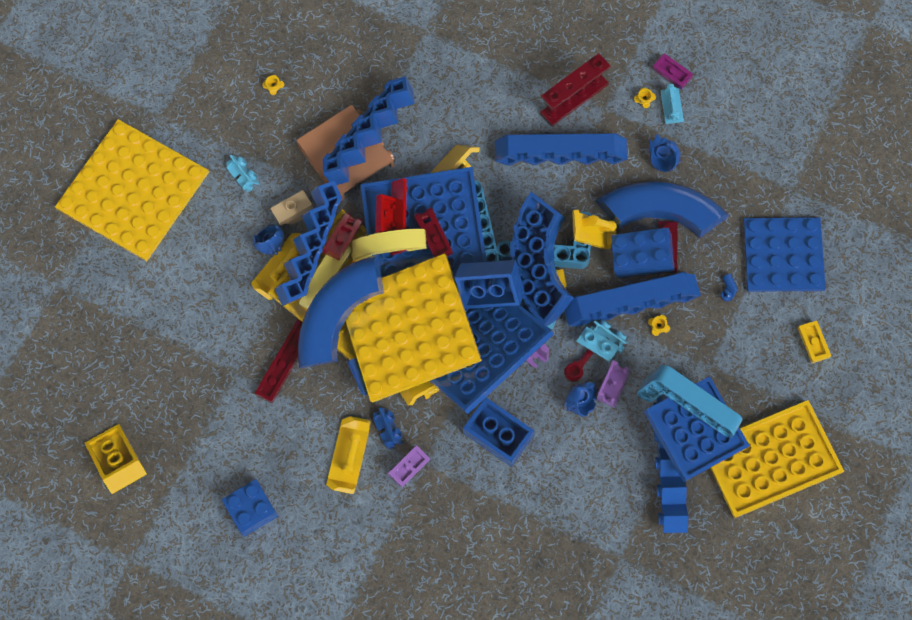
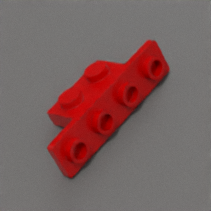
(392, 210)

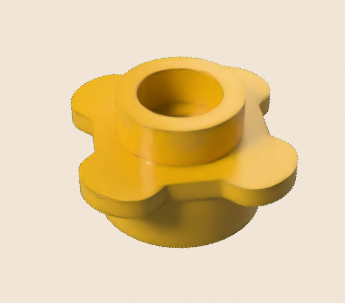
(273, 79)
(644, 92)
(659, 320)

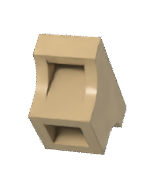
(292, 209)

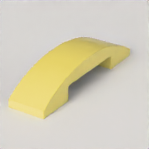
(388, 242)
(326, 269)

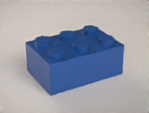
(643, 253)
(489, 284)
(498, 432)

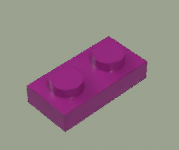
(672, 71)

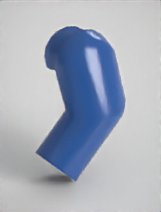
(730, 289)

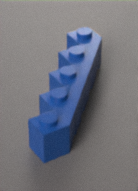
(367, 130)
(561, 148)
(310, 243)
(632, 298)
(671, 491)

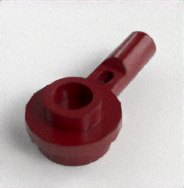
(574, 371)

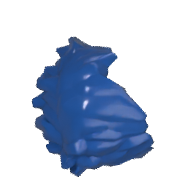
(664, 154)
(269, 239)
(581, 399)

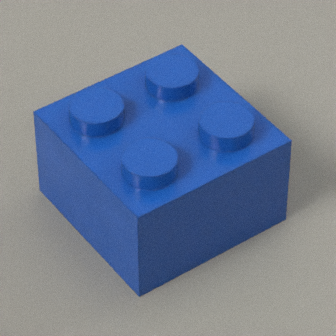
(250, 507)

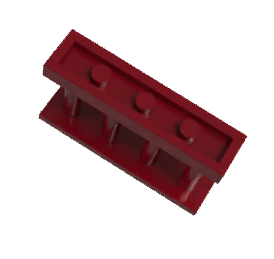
(575, 89)

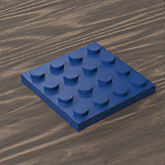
(784, 254)
(689, 440)

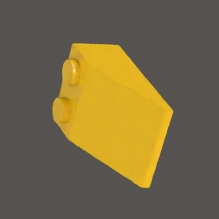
(115, 459)

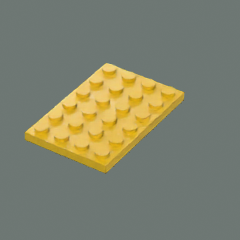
(782, 459)

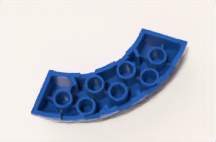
(662, 201)
(534, 253)
(332, 307)

